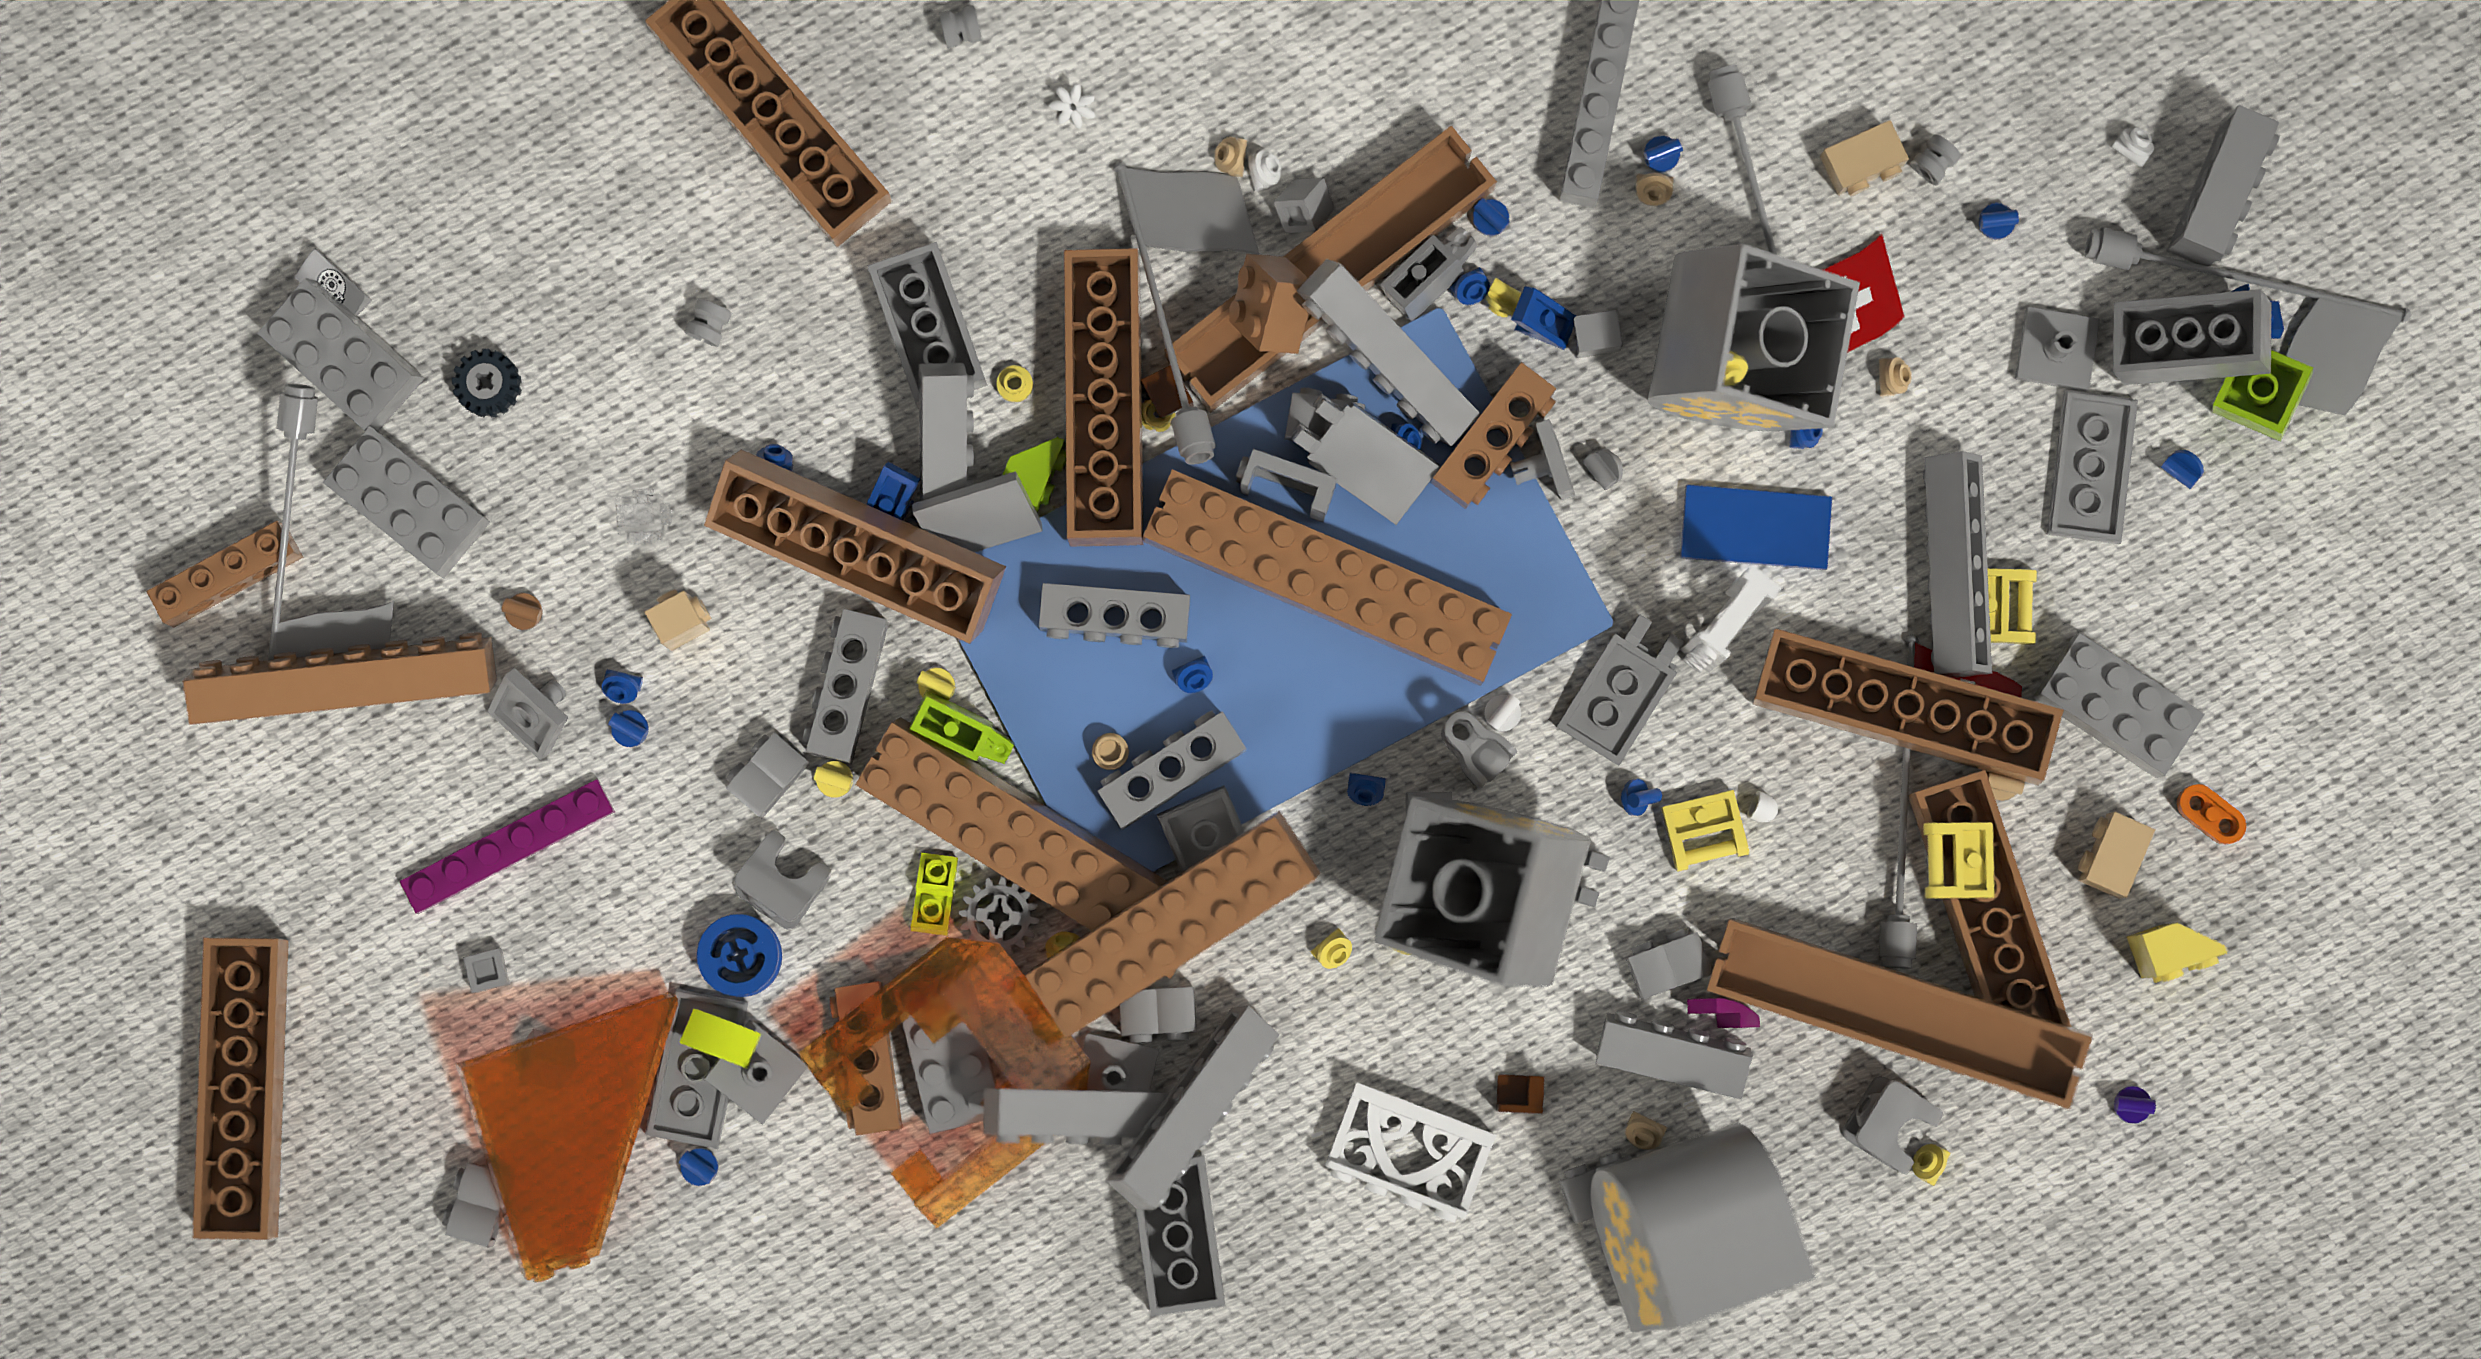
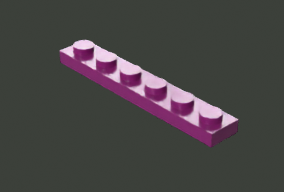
(507, 846)

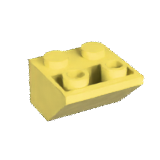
(2170, 948)

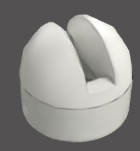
(1765, 809)

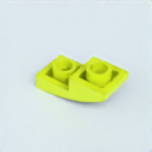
(934, 894)
(720, 1038)

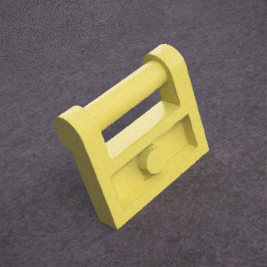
(1999, 605)
(1701, 818)
(1971, 860)

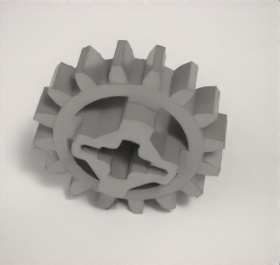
(1015, 918)

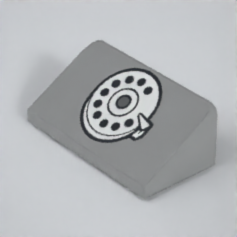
(321, 269)

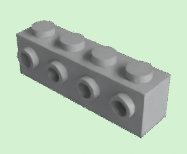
(944, 428)
(1674, 1055)

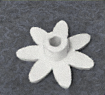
(1072, 111)

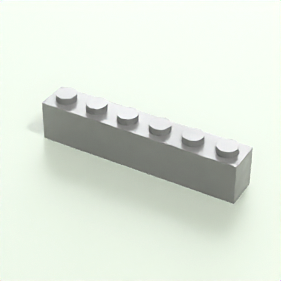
(1599, 102)
(1388, 352)
(1957, 564)
(1193, 1108)
(1067, 1114)

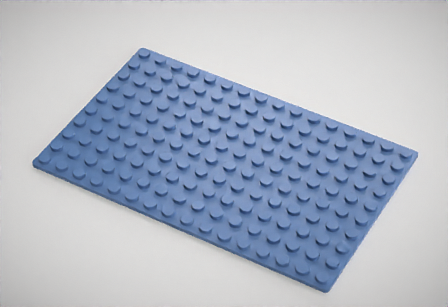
(1289, 682)

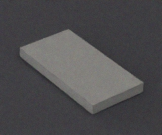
(2092, 467)
(683, 1102)

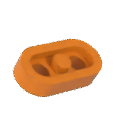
(2210, 814)

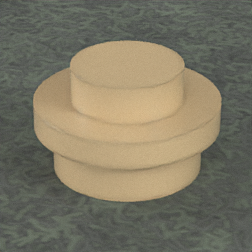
(1110, 751)

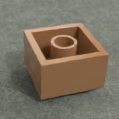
(1268, 304)

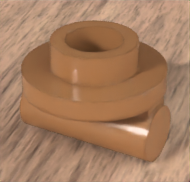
(522, 611)

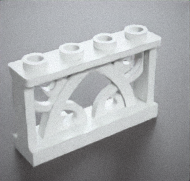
(1747, 597)
(1459, 1139)

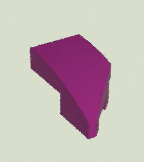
(1728, 1012)

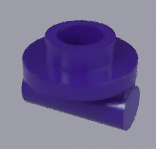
(2133, 1104)

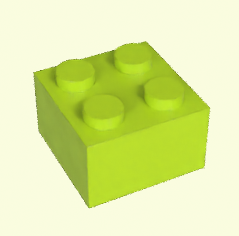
(2265, 400)

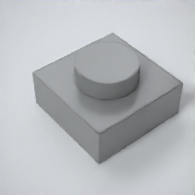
(486, 970)

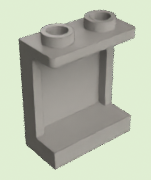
(1291, 476)

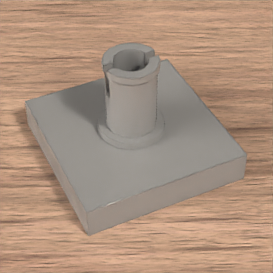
(2057, 349)
(1548, 462)
(529, 712)
(1119, 1065)
(766, 1080)

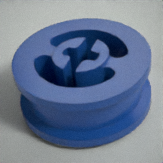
(766, 944)

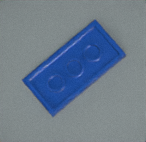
(1756, 527)

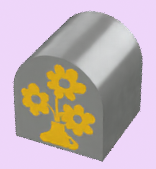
(1775, 314)
(1482, 891)
(1697, 1229)

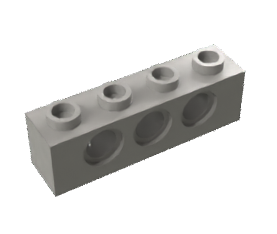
(1058, 599)
(842, 744)
(1225, 748)

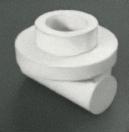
(2135, 145)
(1264, 169)
(1502, 712)

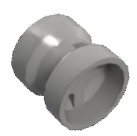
(960, 26)
(1935, 159)
(708, 322)

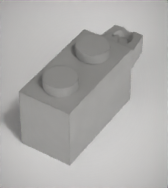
(1428, 273)

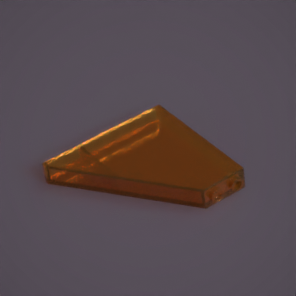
(562, 1127)

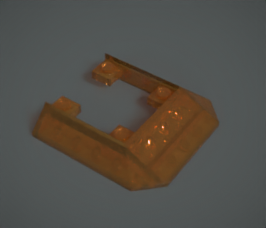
(940, 990)

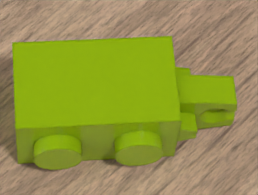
(959, 729)

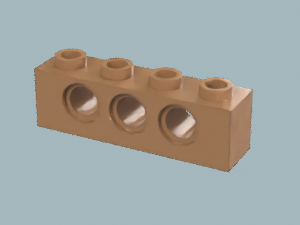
(1521, 386)
(221, 575)
(886, 1113)

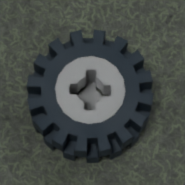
(496, 393)

